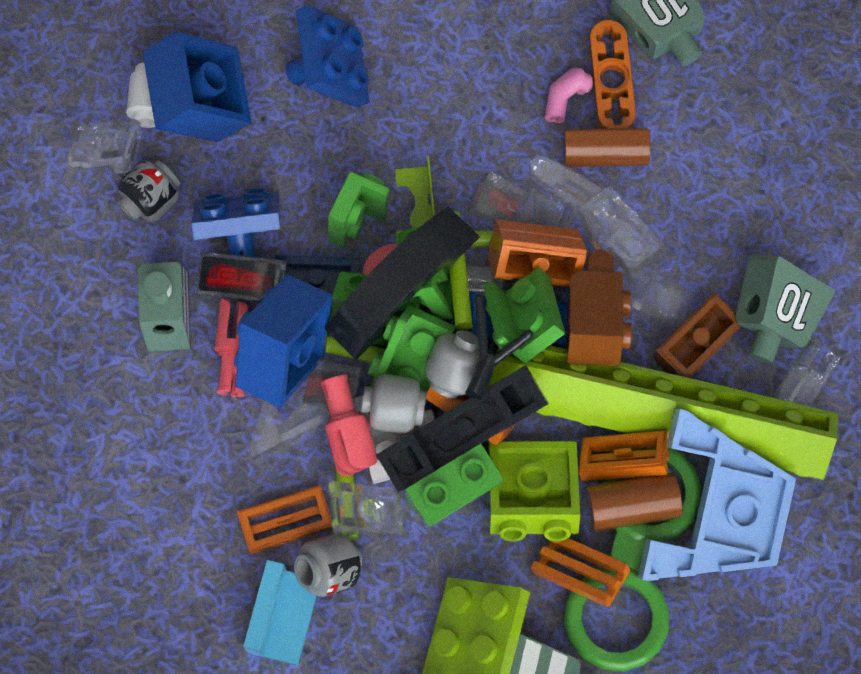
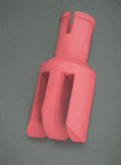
(228, 347)
(347, 429)

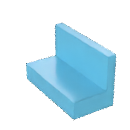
(279, 616)

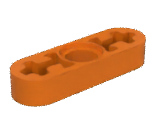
(597, 50)

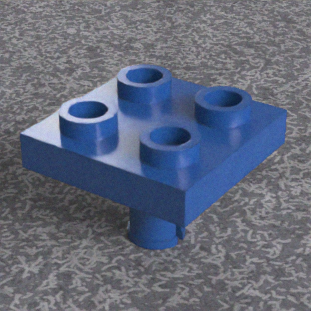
(329, 58)
(236, 218)

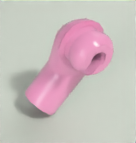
(571, 82)

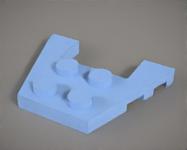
(738, 513)

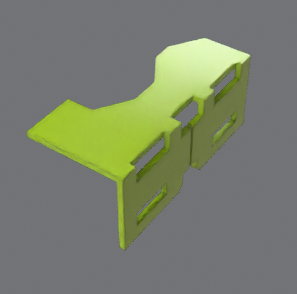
(417, 182)

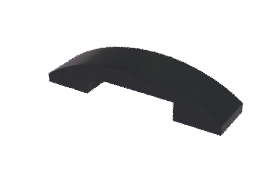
(398, 279)
(462, 428)

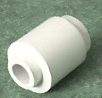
(139, 100)

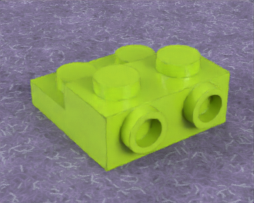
(536, 490)

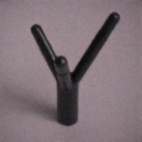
(488, 356)

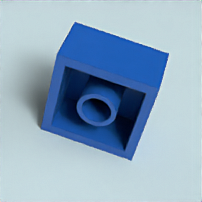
(196, 87)
(282, 340)

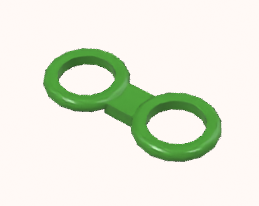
(629, 548)

